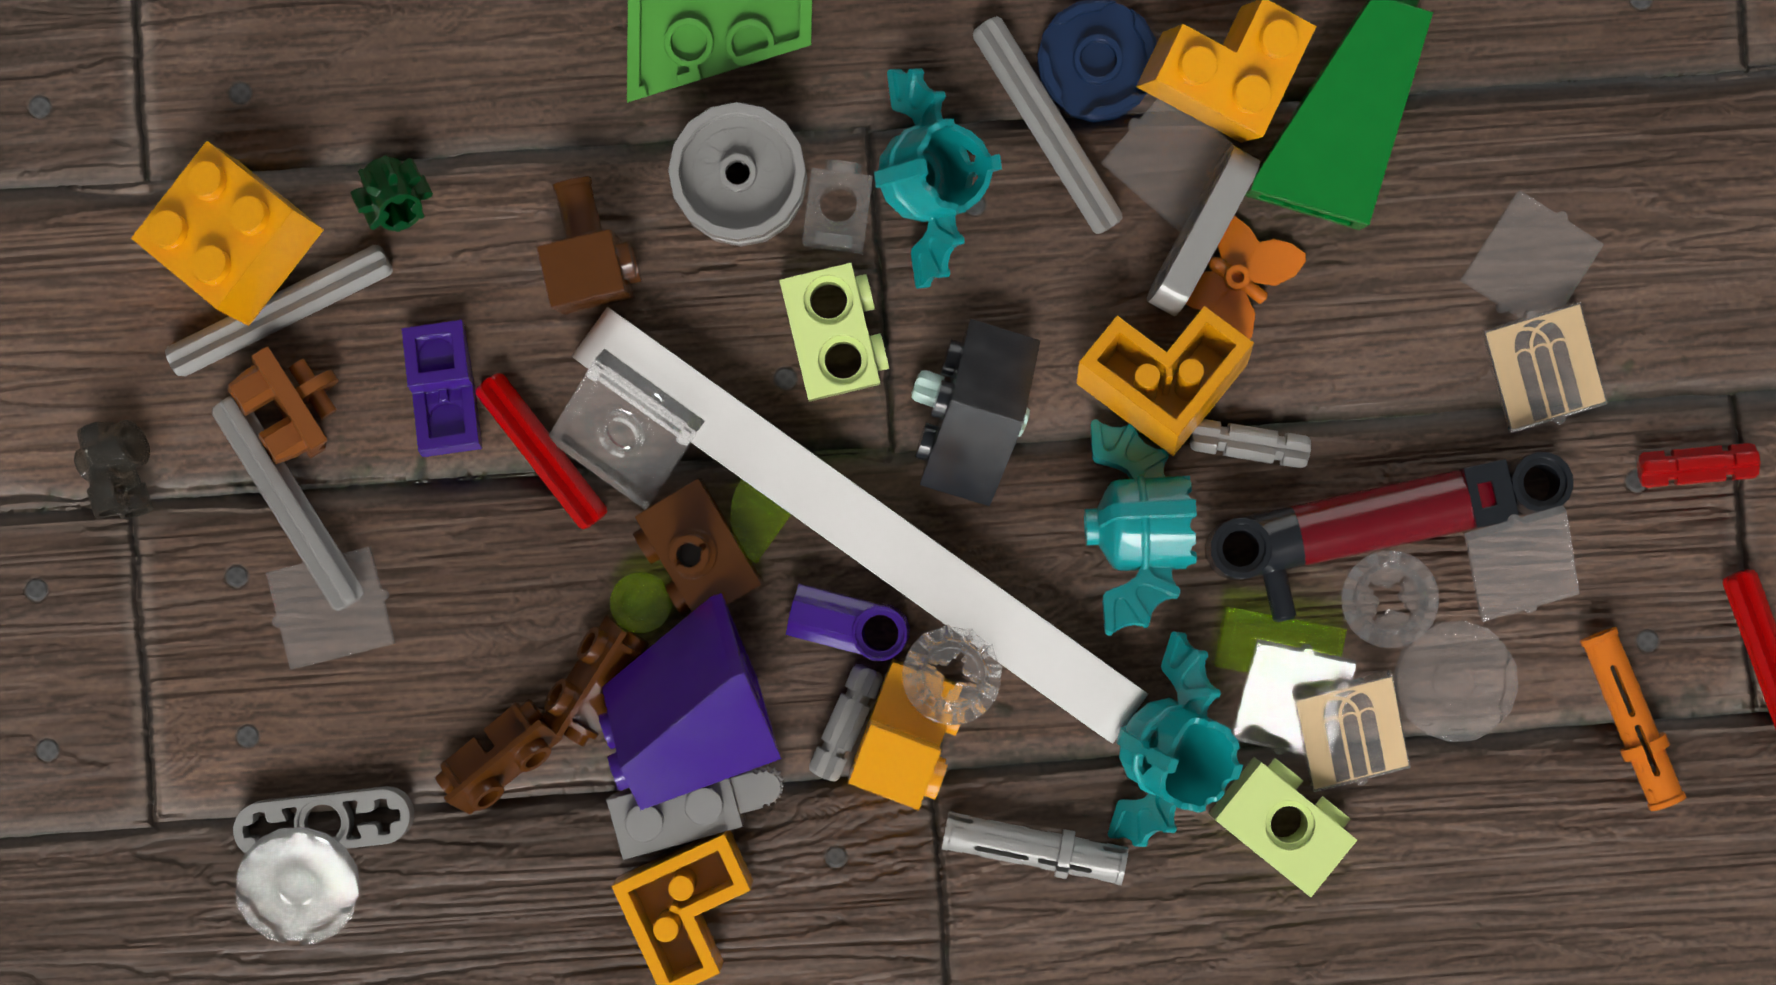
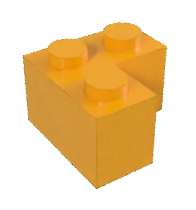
(1233, 83)
(1162, 390)
(901, 746)
(667, 905)

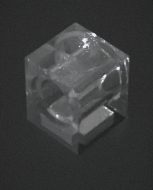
(834, 235)

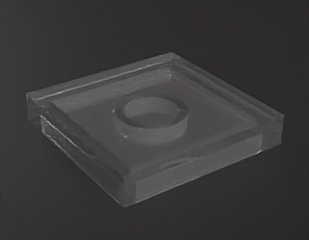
(625, 429)

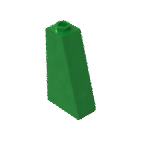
(1345, 127)

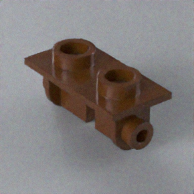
(578, 700)
(477, 777)

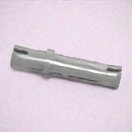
(1035, 848)

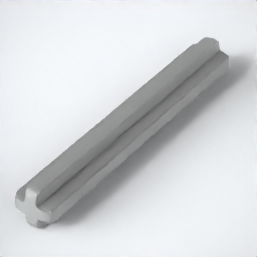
(1047, 125)
(280, 311)
(290, 507)

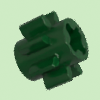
(391, 193)

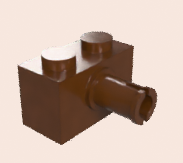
(590, 263)
(695, 548)

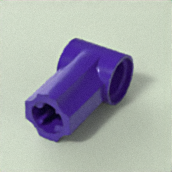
(841, 622)

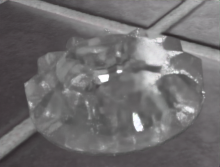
(1417, 593)
(924, 683)

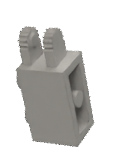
(692, 815)

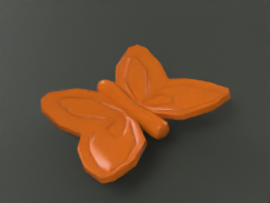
(1236, 272)

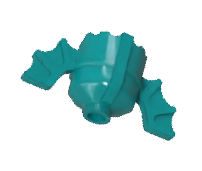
(929, 172)
(1139, 525)
(1174, 750)

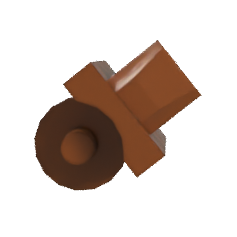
(268, 382)

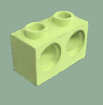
(818, 335)

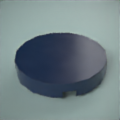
(1095, 59)

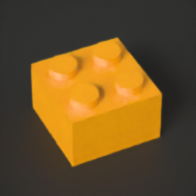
(227, 234)

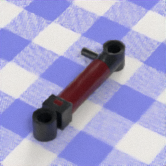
(1383, 519)

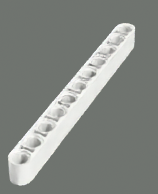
(876, 535)

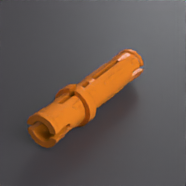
(1661, 786)

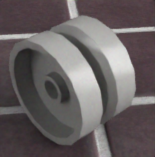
(761, 144)

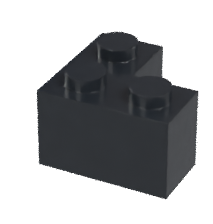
(977, 411)

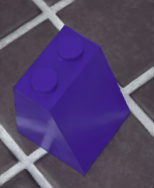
(687, 711)

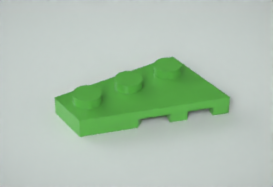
(696, 39)

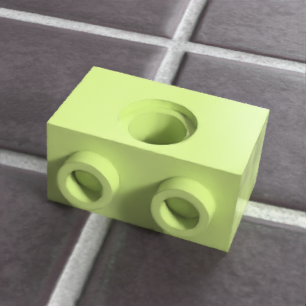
(1308, 853)

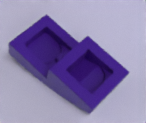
(442, 388)

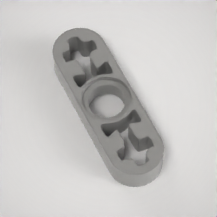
(1203, 230)
(367, 800)

